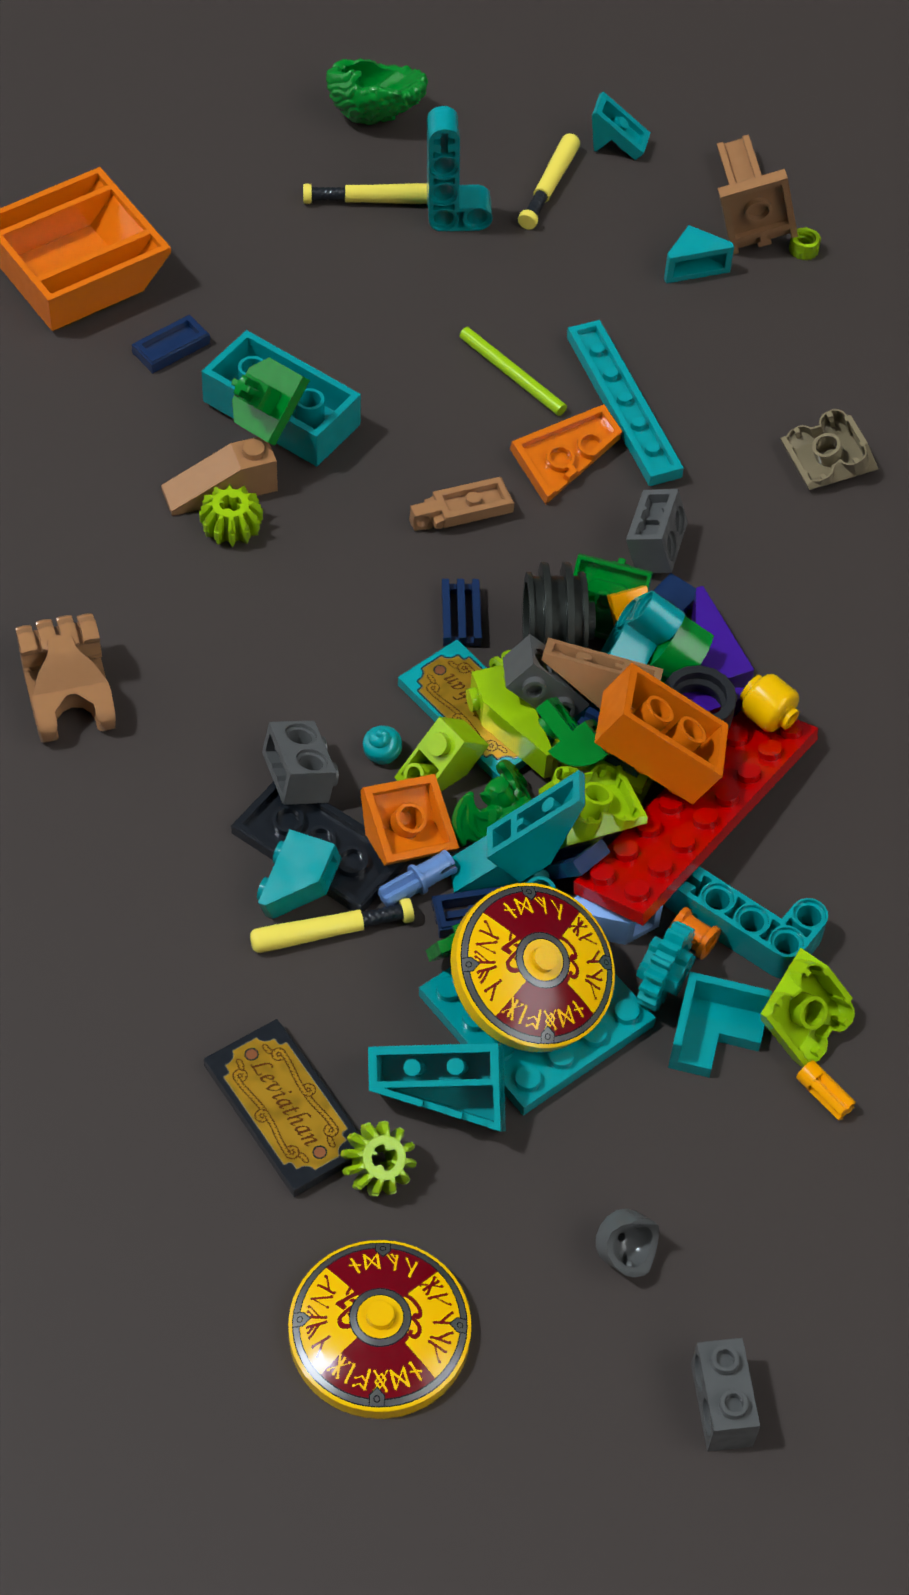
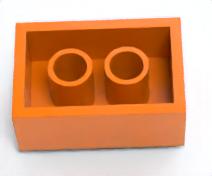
(662, 733)

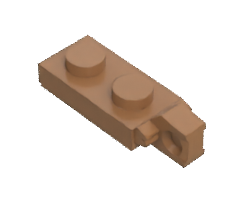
(462, 505)

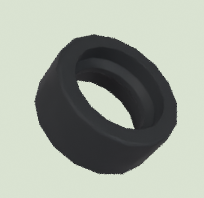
(706, 681)

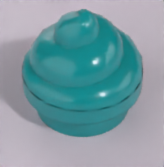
(382, 744)

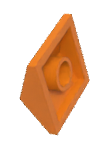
(407, 819)

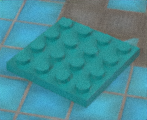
(539, 1075)

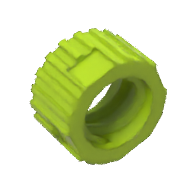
(806, 244)

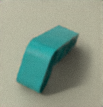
(449, 203)
(639, 630)
(740, 912)

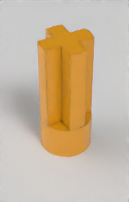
(825, 1090)

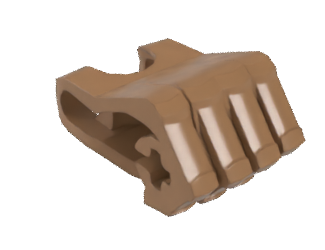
(65, 672)

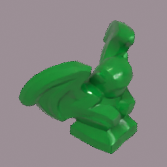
(502, 797)

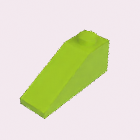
(509, 719)

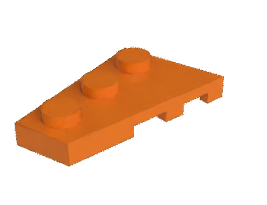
(565, 449)

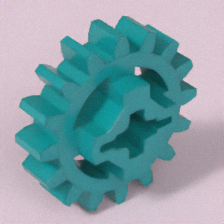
(665, 966)

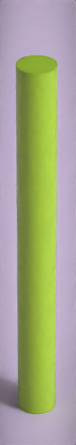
(513, 371)

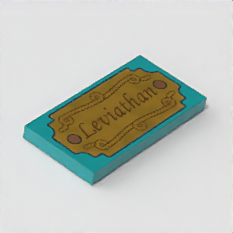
(440, 690)

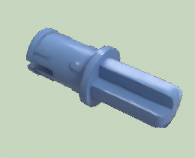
(417, 879)

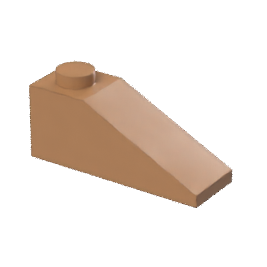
(238, 463)
(588, 669)

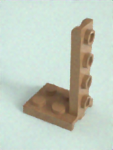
(753, 203)

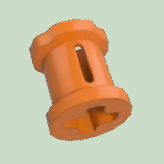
(705, 936)

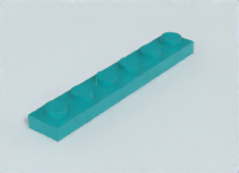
(625, 403)

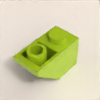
(446, 751)

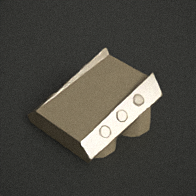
(829, 451)

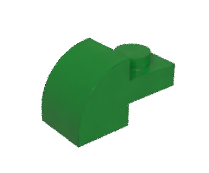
(683, 649)
(576, 741)

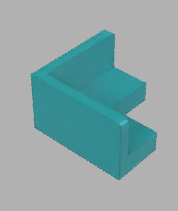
(715, 1013)

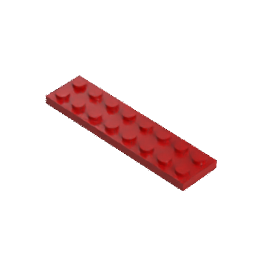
(659, 856)

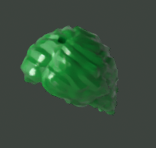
(374, 91)

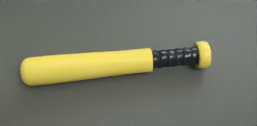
(555, 170)
(380, 193)
(313, 929)

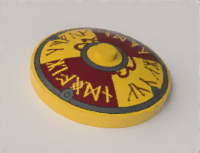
(532, 967)
(379, 1329)

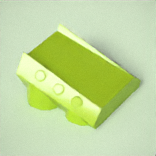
(608, 803)
(807, 1008)

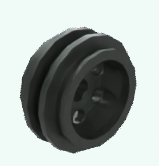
(558, 606)

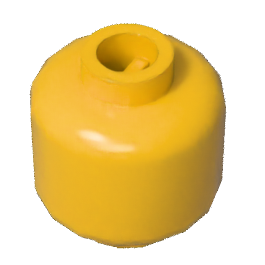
(770, 702)

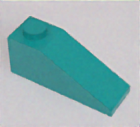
(535, 831)

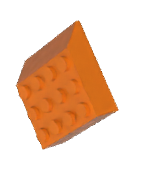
(78, 248)

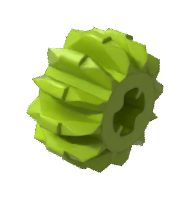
(231, 515)
(368, 1145)

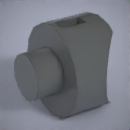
(628, 1242)

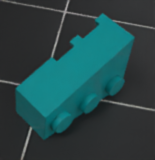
(447, 1078)

